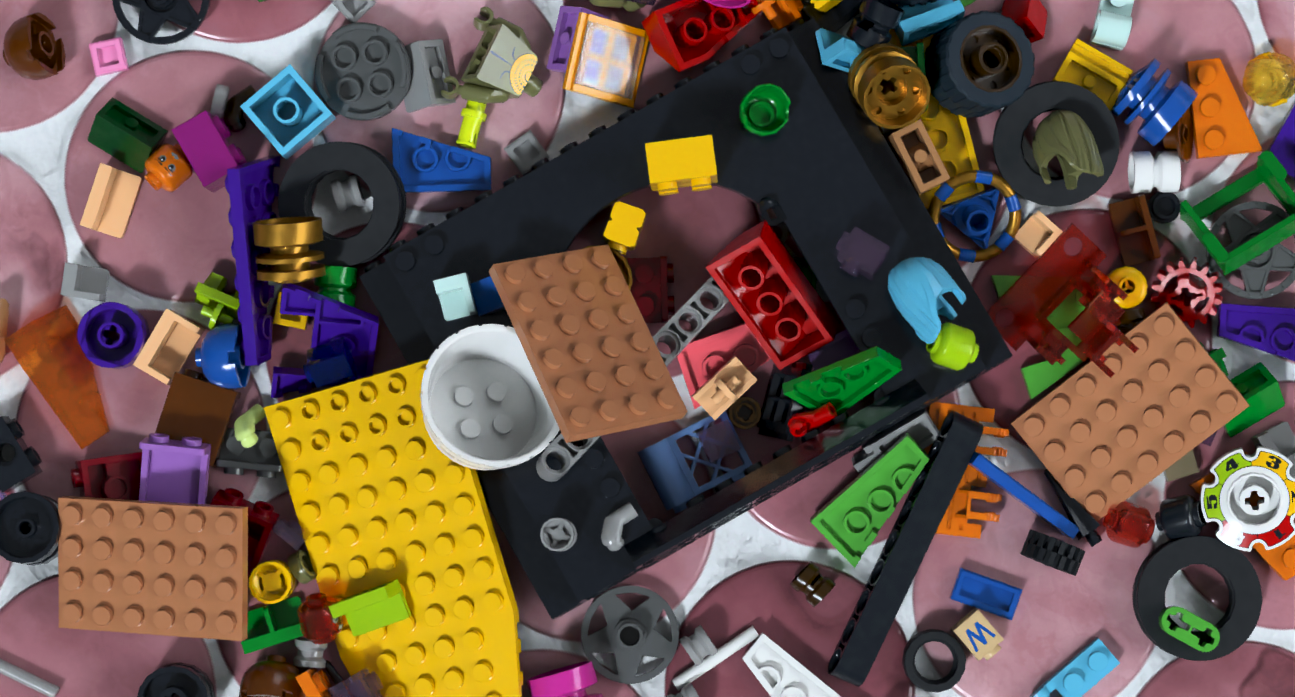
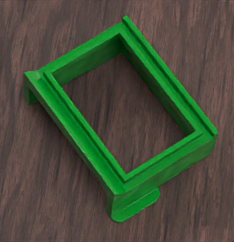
(1270, 173)

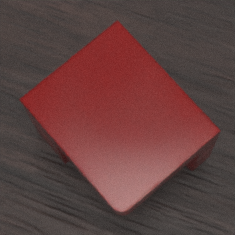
(1028, 15)

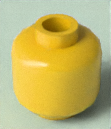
(1137, 283)

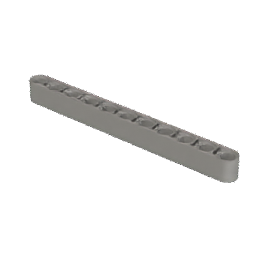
(670, 334)

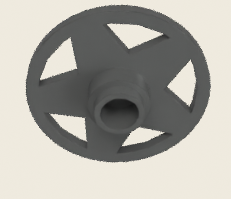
(1256, 270)
(630, 634)

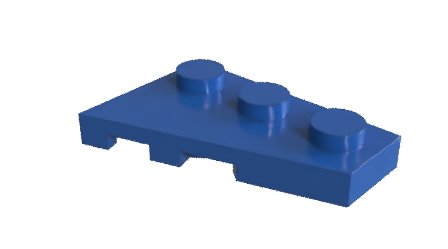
(438, 167)

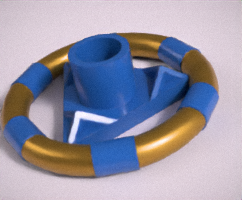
(976, 214)

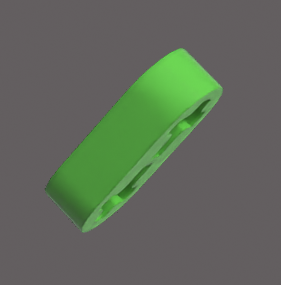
(1193, 622)

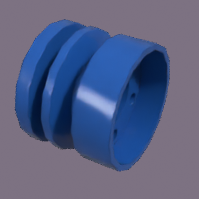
(1154, 102)

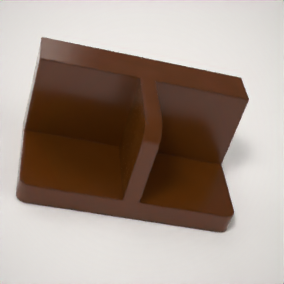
(1134, 231)

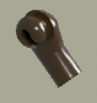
(233, 113)

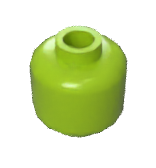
(953, 347)

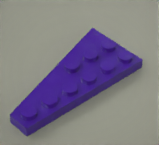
(251, 200)

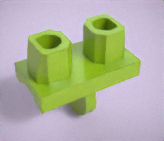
(216, 303)

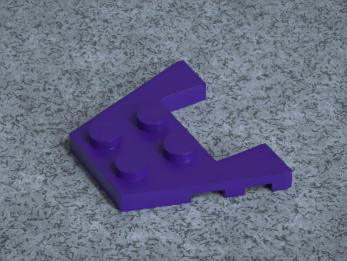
(330, 322)

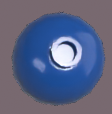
(222, 357)

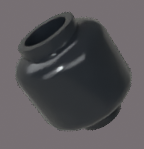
(1180, 517)

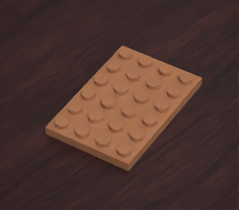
(587, 342)
(1122, 431)
(153, 567)

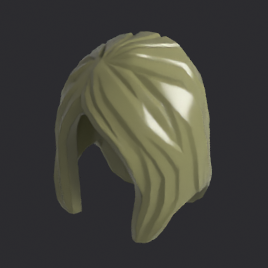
(1069, 139)

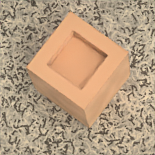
(1037, 234)

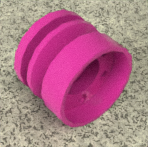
(564, 681)

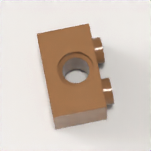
(918, 157)

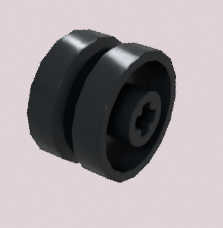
(16, 539)
(177, 679)

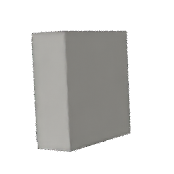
(526, 152)

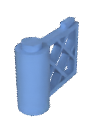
(672, 474)

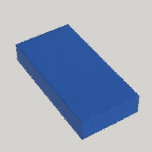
(985, 593)

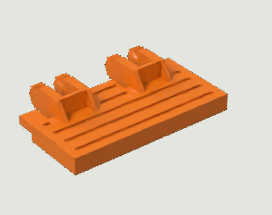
(958, 512)

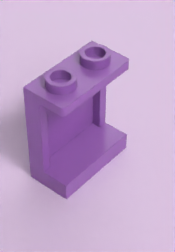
(174, 469)

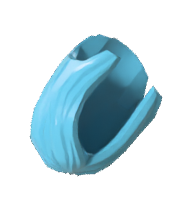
(917, 293)

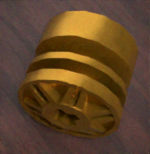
(899, 97)
(289, 249)

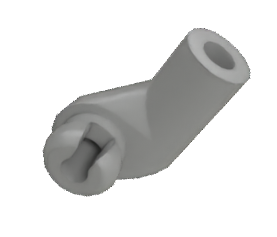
(613, 526)

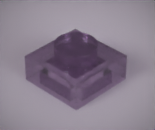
(290, 532)

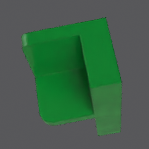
(272, 625)

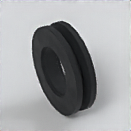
(1016, 118)
(384, 185)
(1229, 562)

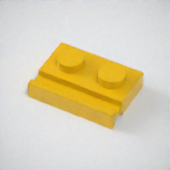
(1094, 72)

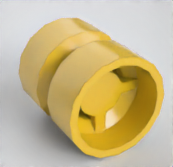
(272, 582)

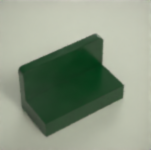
(125, 134)

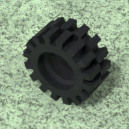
(1052, 552)

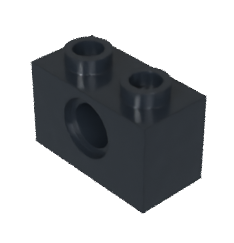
(25, 462)

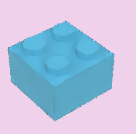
(288, 112)

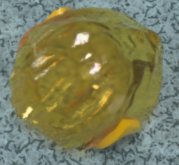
(1270, 79)

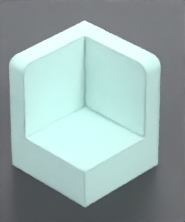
(455, 296)

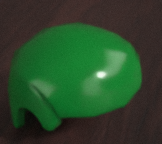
(764, 109)

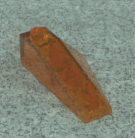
(62, 373)

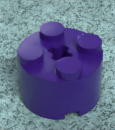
(94, 338)

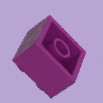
(208, 149)

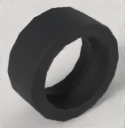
(951, 678)

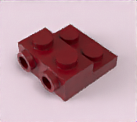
(109, 476)
(260, 522)

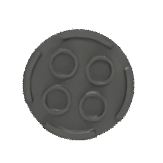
(363, 71)

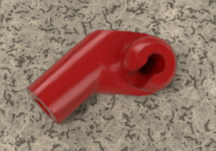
(807, 421)

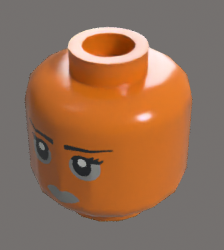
(168, 168)

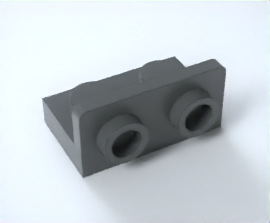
(259, 457)

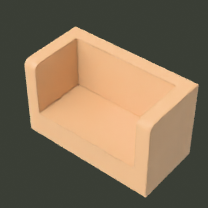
(168, 346)

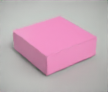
(108, 56)

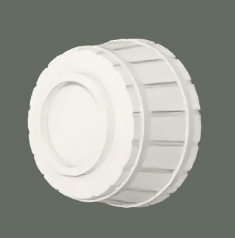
(485, 400)

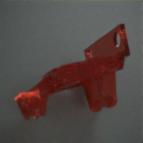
(1047, 286)

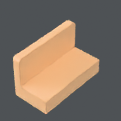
(111, 201)

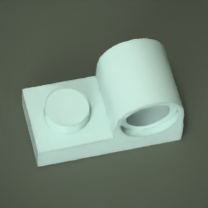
(1112, 24)

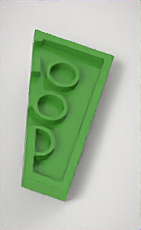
(862, 507)

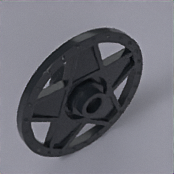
(156, 13)

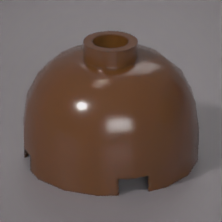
(33, 49)
(271, 679)

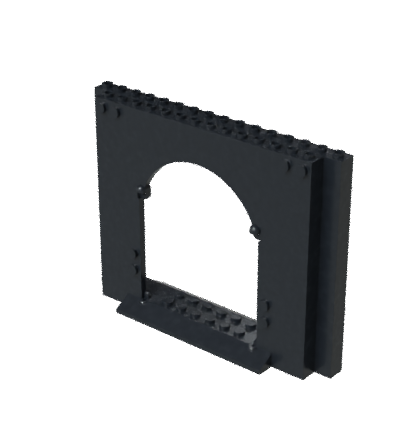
(817, 176)

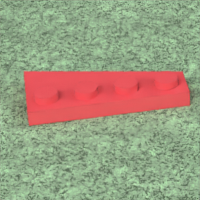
(711, 352)

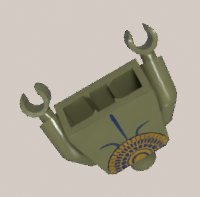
(499, 65)

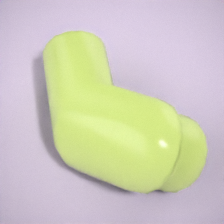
(245, 425)

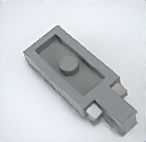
(917, 425)

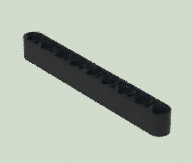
(905, 549)

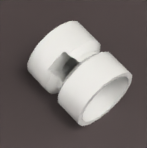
(1150, 172)

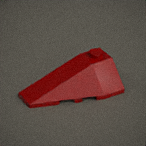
(694, 30)

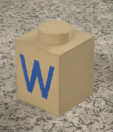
(977, 635)

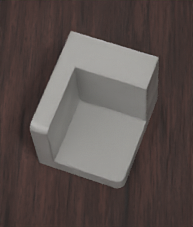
(85, 282)

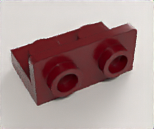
(651, 288)

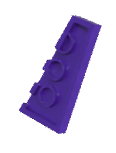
(1259, 328)

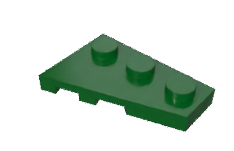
(844, 381)

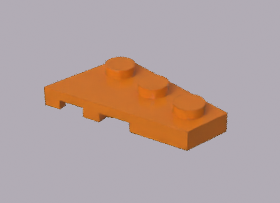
(1217, 113)

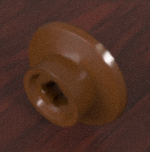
(1181, 137)

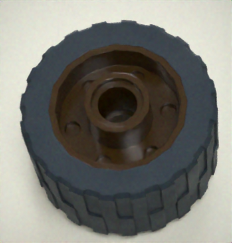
(979, 64)

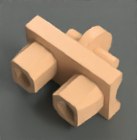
(724, 387)

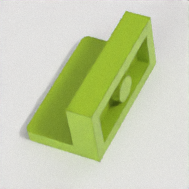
(373, 608)

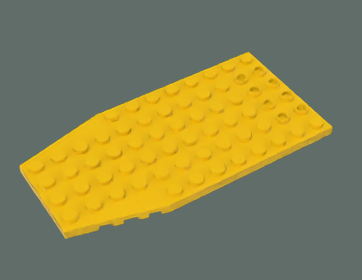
(394, 507)

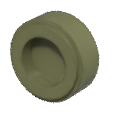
(301, 566)

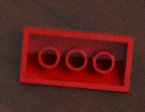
(773, 295)

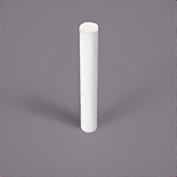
(712, 660)

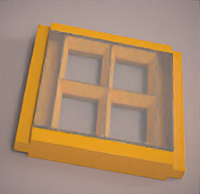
(606, 60)

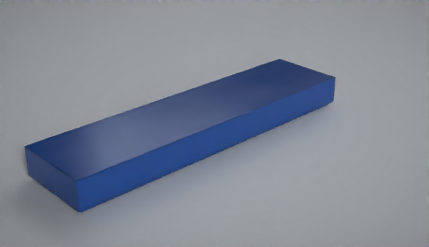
(1023, 495)

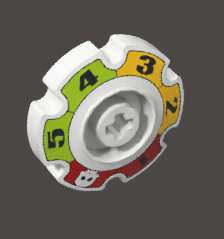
(1234, 480)

